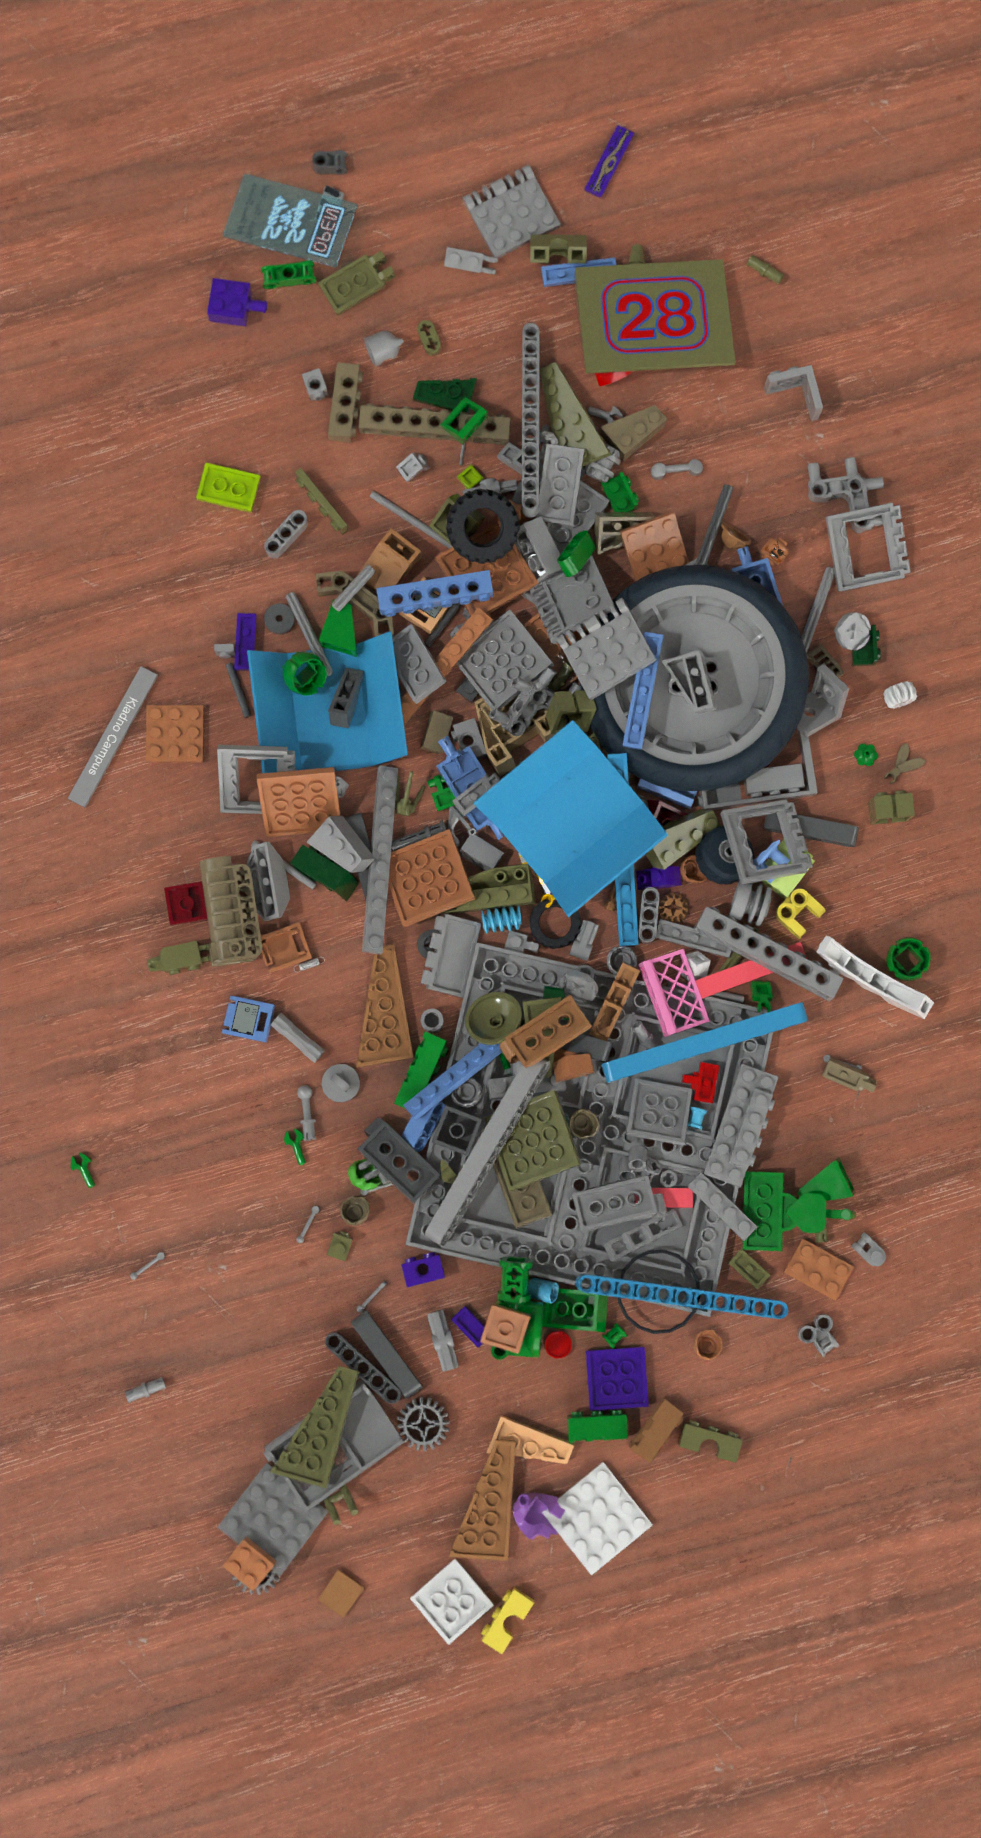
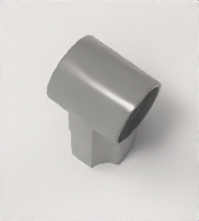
(583, 944)

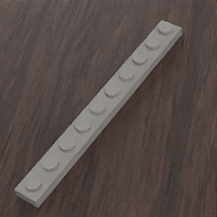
(379, 869)

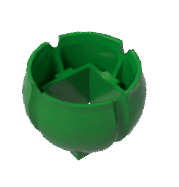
(308, 679)
(916, 948)

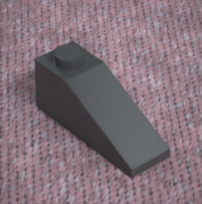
(345, 699)

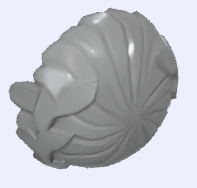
(618, 955)
(468, 1093)

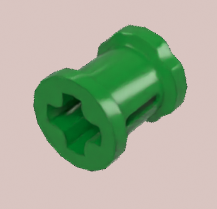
(619, 1335)

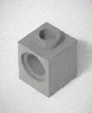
(311, 378)

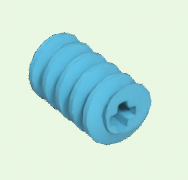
(501, 919)

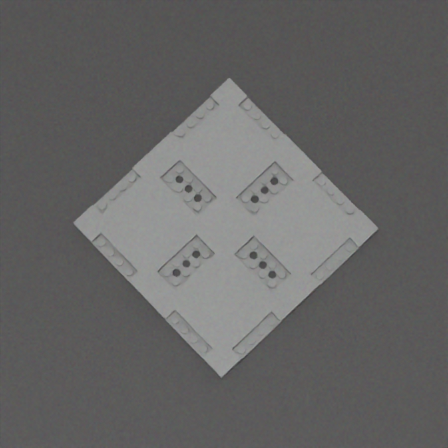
(565, 1253)

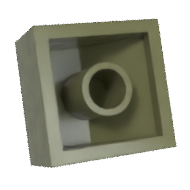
(439, 522)

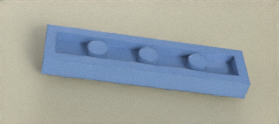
(564, 273)

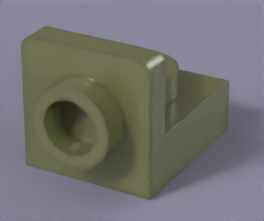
(340, 1245)

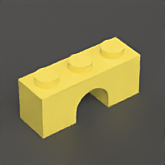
(515, 1604)

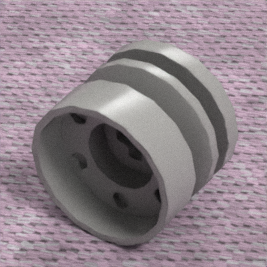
(750, 902)

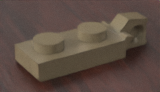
(848, 1076)

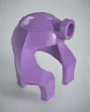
(529, 1514)

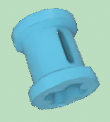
(696, 1117)

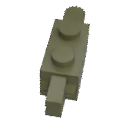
(179, 957)

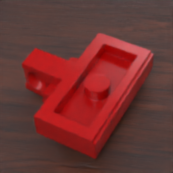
(703, 1082)

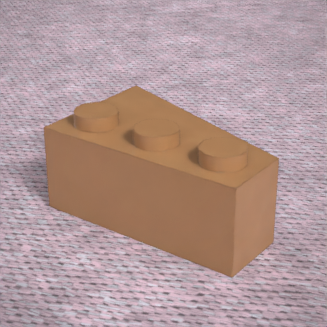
(656, 1430)

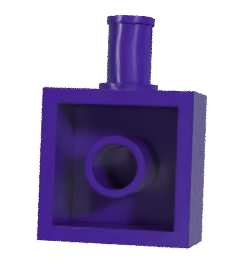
(231, 302)

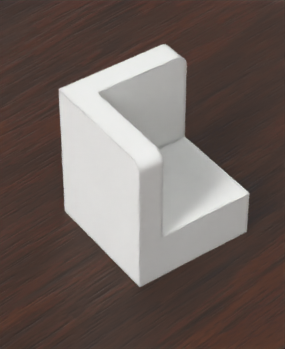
(699, 965)

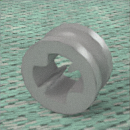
(663, 1174)

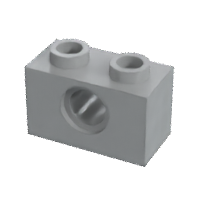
(469, 729)

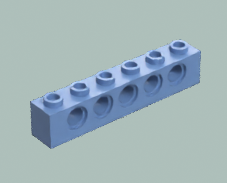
(442, 585)

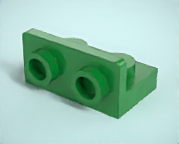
(620, 494)

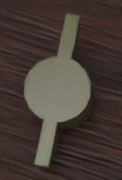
(447, 1173)

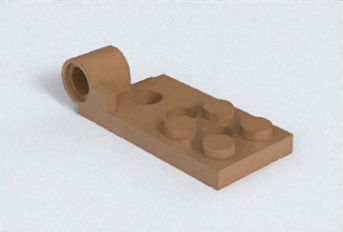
(516, 1047)

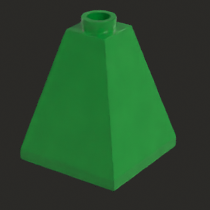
(830, 1182)

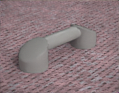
(659, 470)

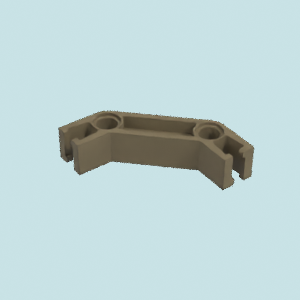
(363, 600)

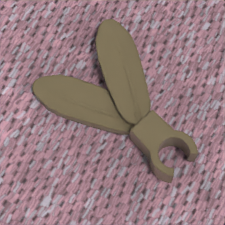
(902, 764)

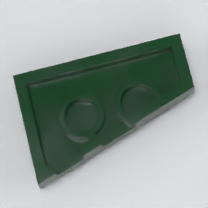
(444, 393)

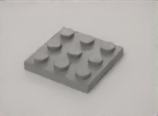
(659, 1111)

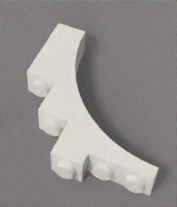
(874, 980)

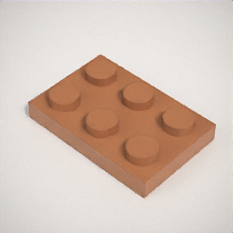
(818, 1269)

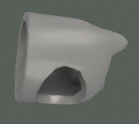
(382, 346)

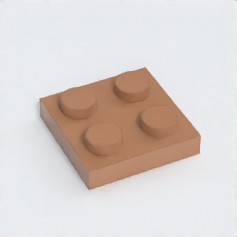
(505, 1328)
(249, 1563)

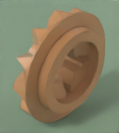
(679, 901)

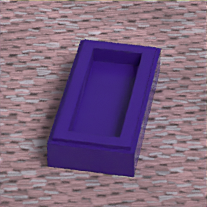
(469, 1325)

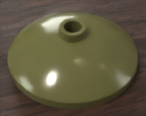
(489, 1011)

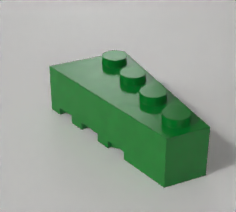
(422, 1068)

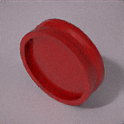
(558, 1344)

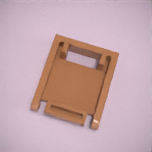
(281, 948)

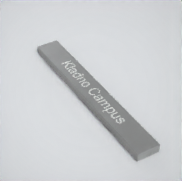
(113, 737)

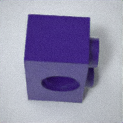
(413, 1277)

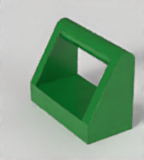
(471, 426)

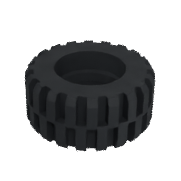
(456, 526)

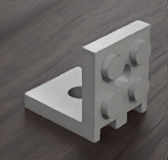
(793, 378)
(824, 702)

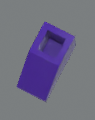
(658, 878)

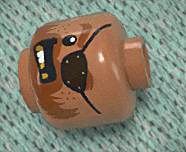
(775, 551)

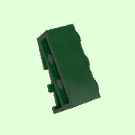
(324, 871)

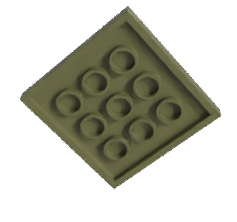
(538, 1144)

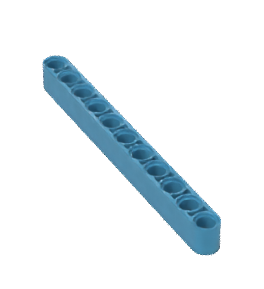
(704, 1042)
(690, 1300)

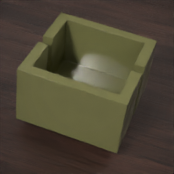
(575, 707)
(896, 806)

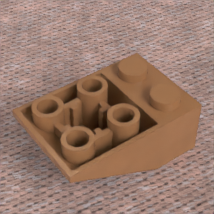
(391, 560)

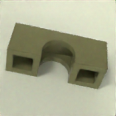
(547, 245)
(693, 1435)

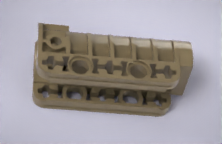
(226, 913)

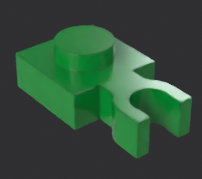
(762, 993)

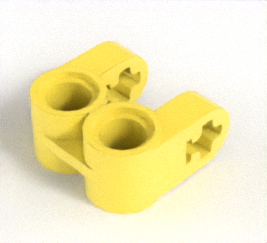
(795, 908)

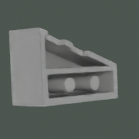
(341, 844)

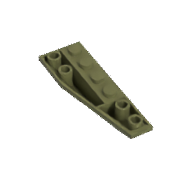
(499, 889)

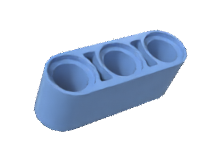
(419, 1131)

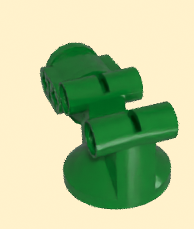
(520, 1300)

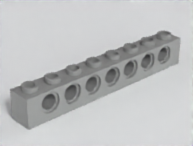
(740, 946)

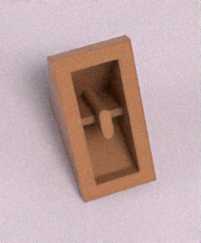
(572, 1067)

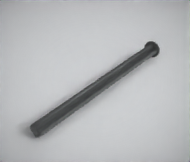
(714, 525)

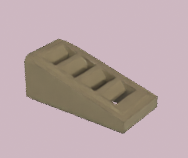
(834, 665)

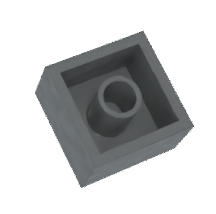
(457, 1130)

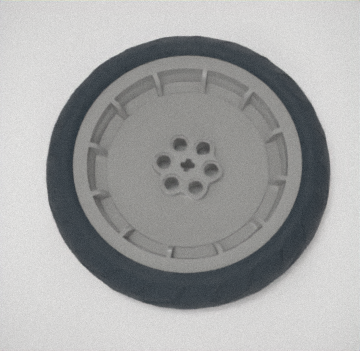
(757, 679)

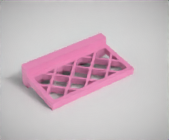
(658, 998)

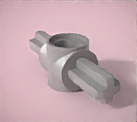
(493, 484)

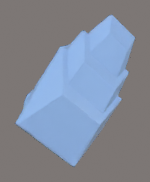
(773, 853)

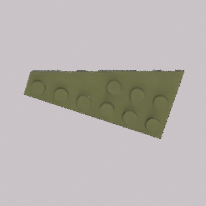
(569, 417)
(317, 1439)

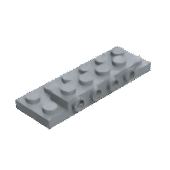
(741, 1125)

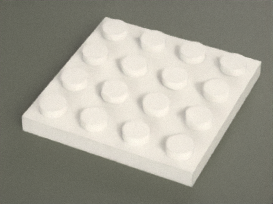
(598, 1518)

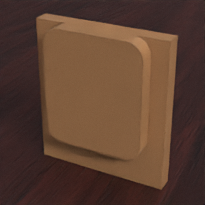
(341, 1593)

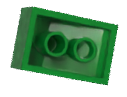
(576, 1311)

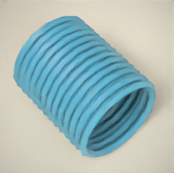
(543, 1290)

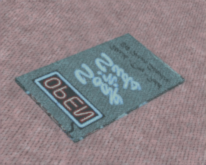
(290, 220)

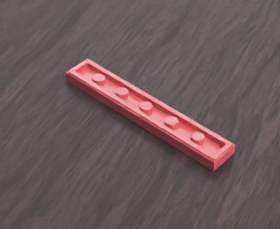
(738, 975)

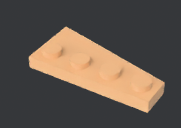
(532, 1442)

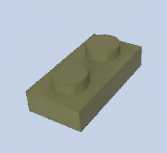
(749, 1269)

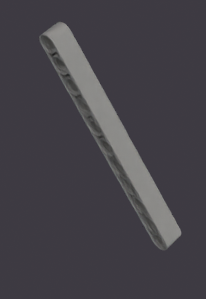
(530, 343)
(485, 1152)

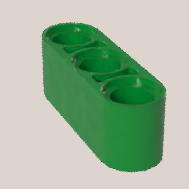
(576, 553)

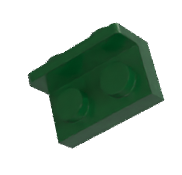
(869, 653)

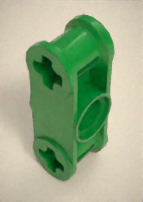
(297, 269)

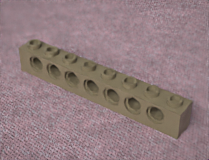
(424, 430)

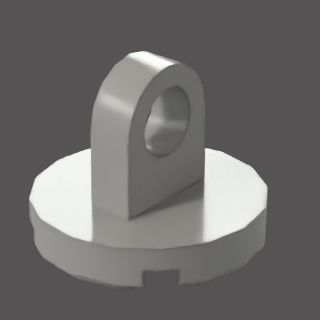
(853, 631)
(580, 985)
(340, 1083)

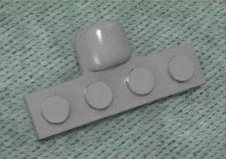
(499, 1086)

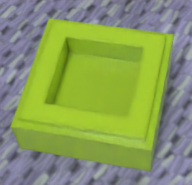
(470, 477)

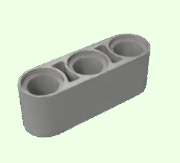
(288, 525)
(651, 906)

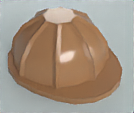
(733, 538)

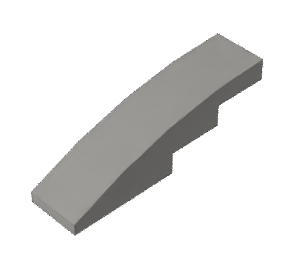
(642, 1235)

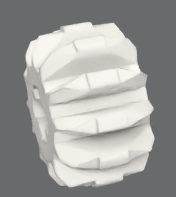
(900, 694)

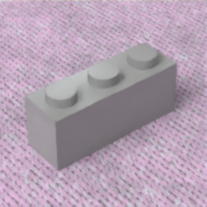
(775, 780)

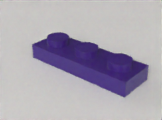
(244, 639)

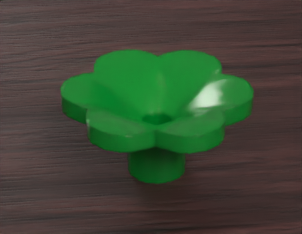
(862, 758)

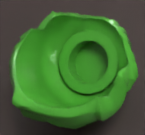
(357, 1176)

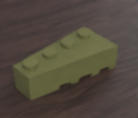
(682, 837)

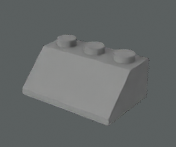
(538, 549)

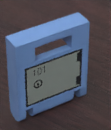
(245, 1016)

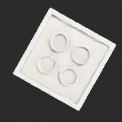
(451, 1601)

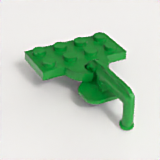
(780, 1212)

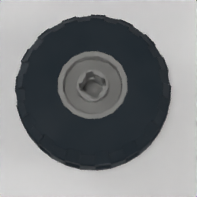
(716, 857)

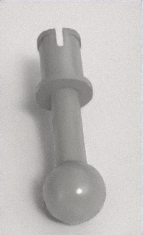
(304, 1093)

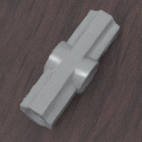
(443, 1340)

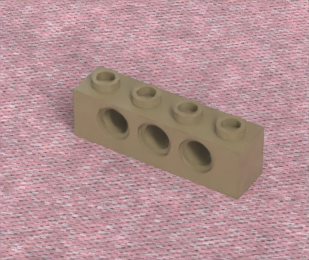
(345, 373)

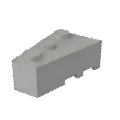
(693, 680)

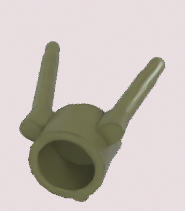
(404, 806)

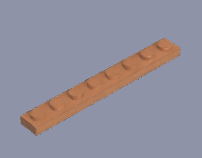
(451, 655)

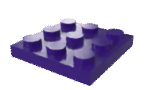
(617, 1378)

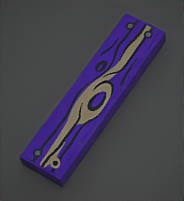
(609, 161)

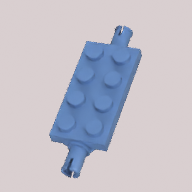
(460, 772)

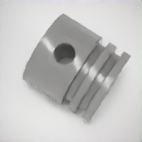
(432, 1020)

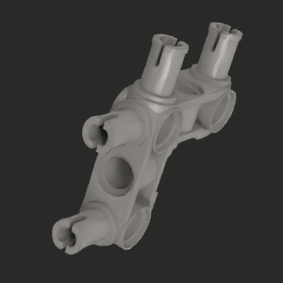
(840, 488)
(527, 703)

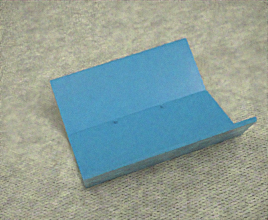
(304, 721)
(572, 817)

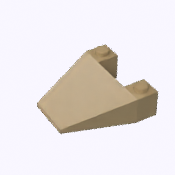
(500, 742)

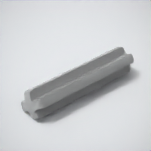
(353, 588)

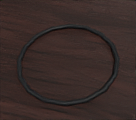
(697, 1287)

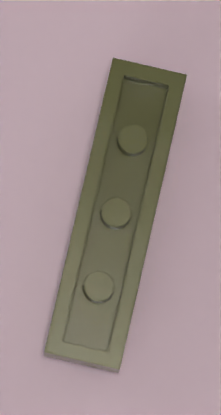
(316, 496)

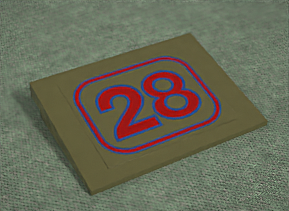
(654, 316)

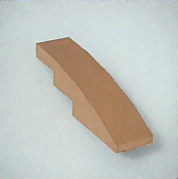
(614, 1001)

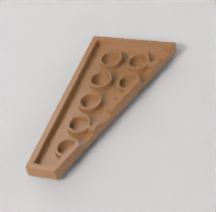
(385, 1022)
(487, 1519)

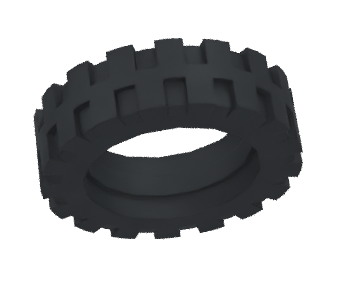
(550, 942)

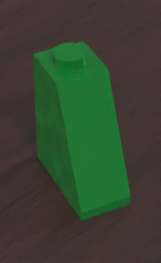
(339, 631)

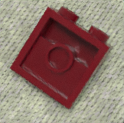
(186, 903)

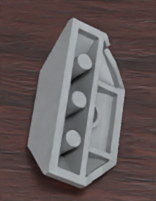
(268, 881)

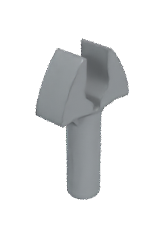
(605, 415)

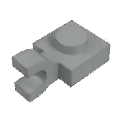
(518, 942)

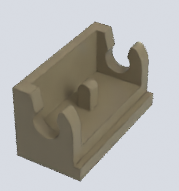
(436, 729)

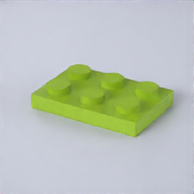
(228, 487)

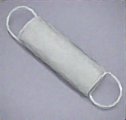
(308, 964)

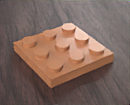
(654, 545)
(174, 733)

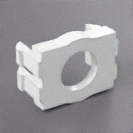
(549, 436)

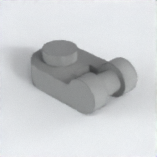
(874, 1255)

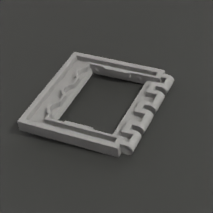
(841, 552)
(229, 773)
(742, 853)

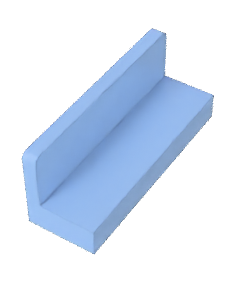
(681, 798)

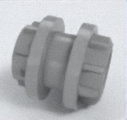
(601, 469)

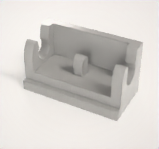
(480, 853)

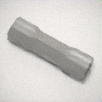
(297, 1037)

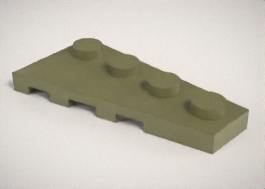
(531, 1010)

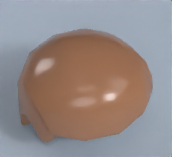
(690, 870)
(707, 1344)

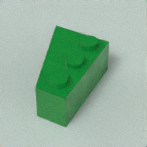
(597, 1426)

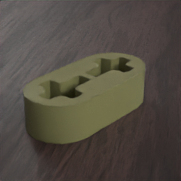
(432, 336)

